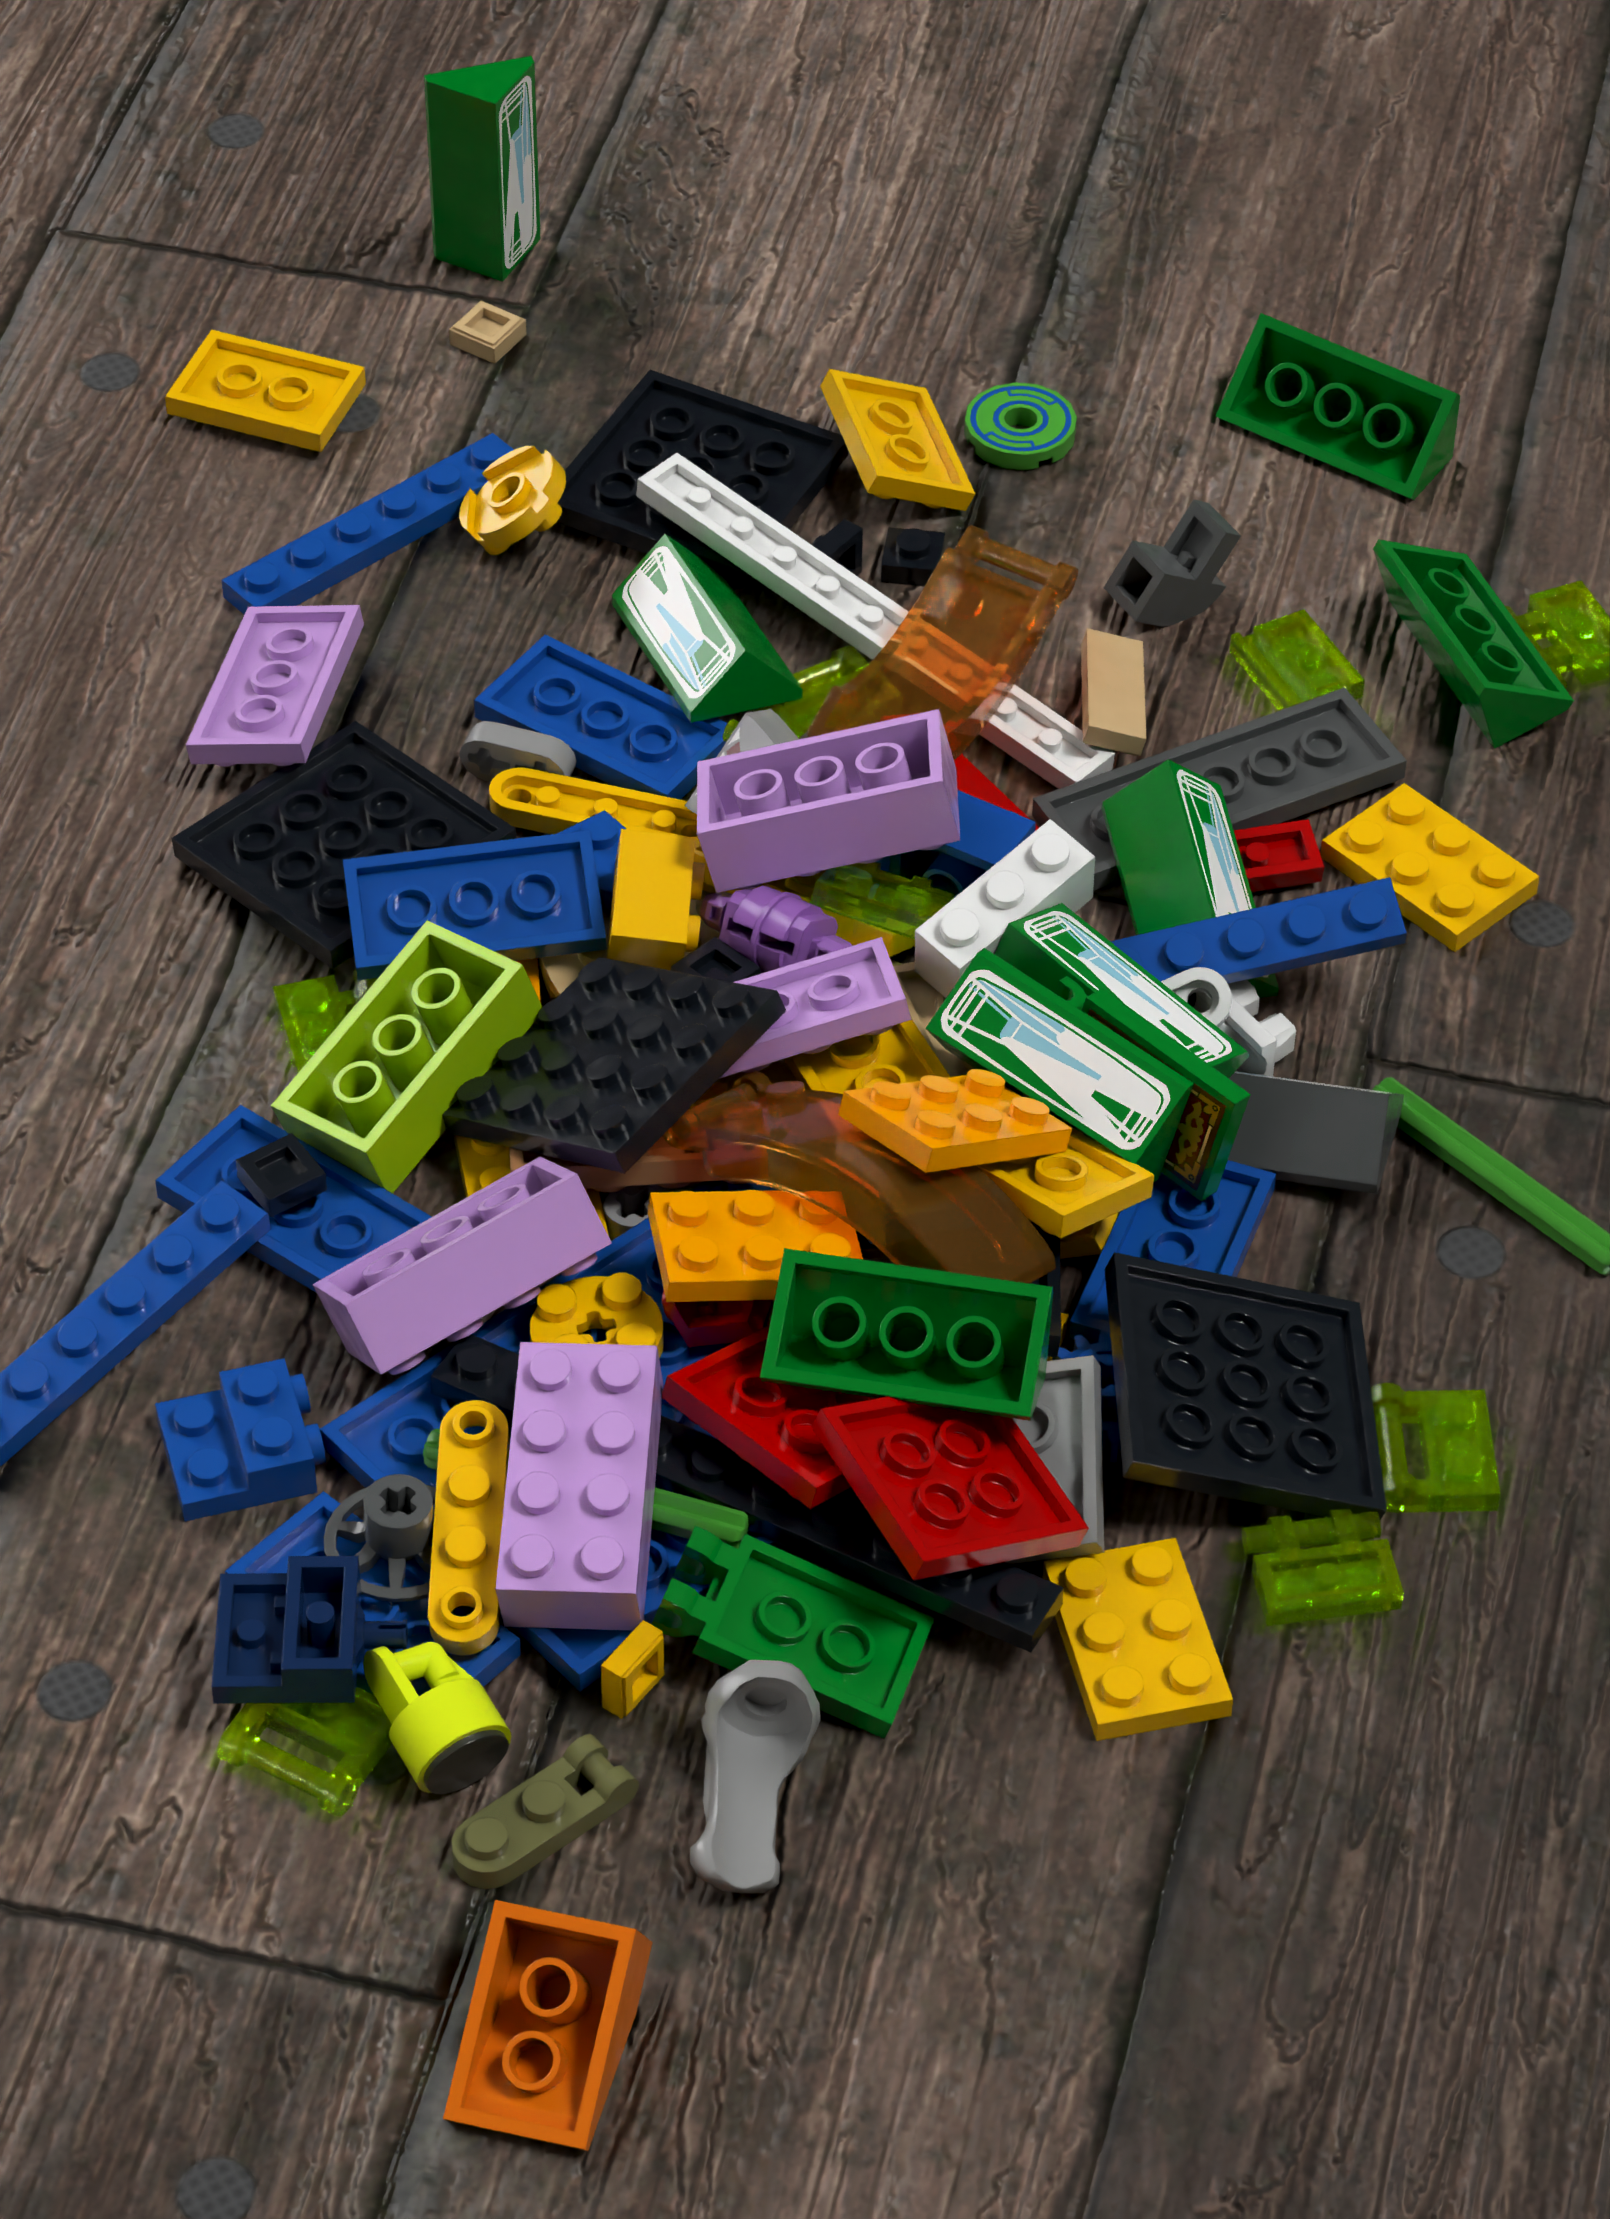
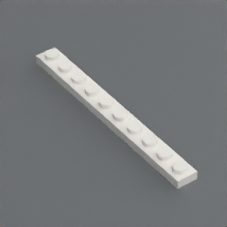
(850, 607)

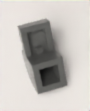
(1179, 579)

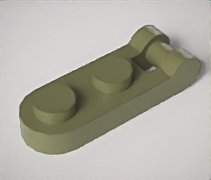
(541, 1815)

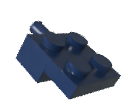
(295, 1633)

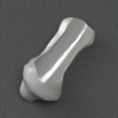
(755, 1735)

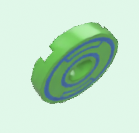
(1010, 404)

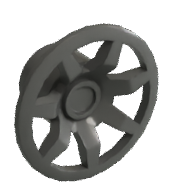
(396, 1529)

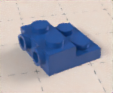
(241, 1441)

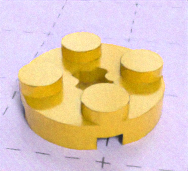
(515, 500)
(597, 1303)

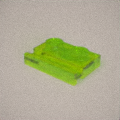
(1294, 661)

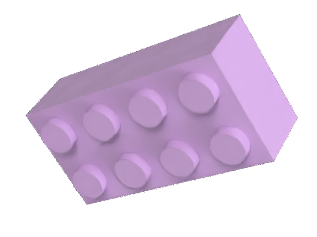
(827, 801)
(463, 1266)
(580, 1486)

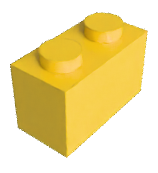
(652, 899)

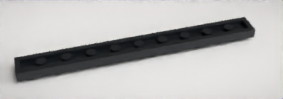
(836, 1532)

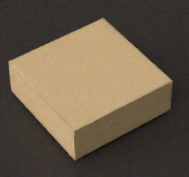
(487, 332)

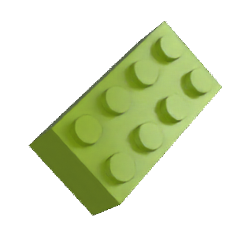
(403, 1053)

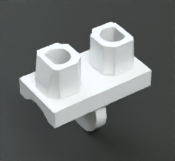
(1264, 1040)

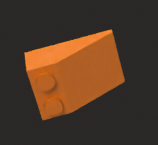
(546, 2024)

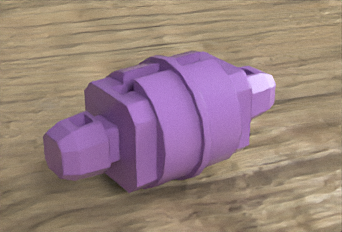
(771, 926)

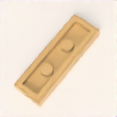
(1113, 692)

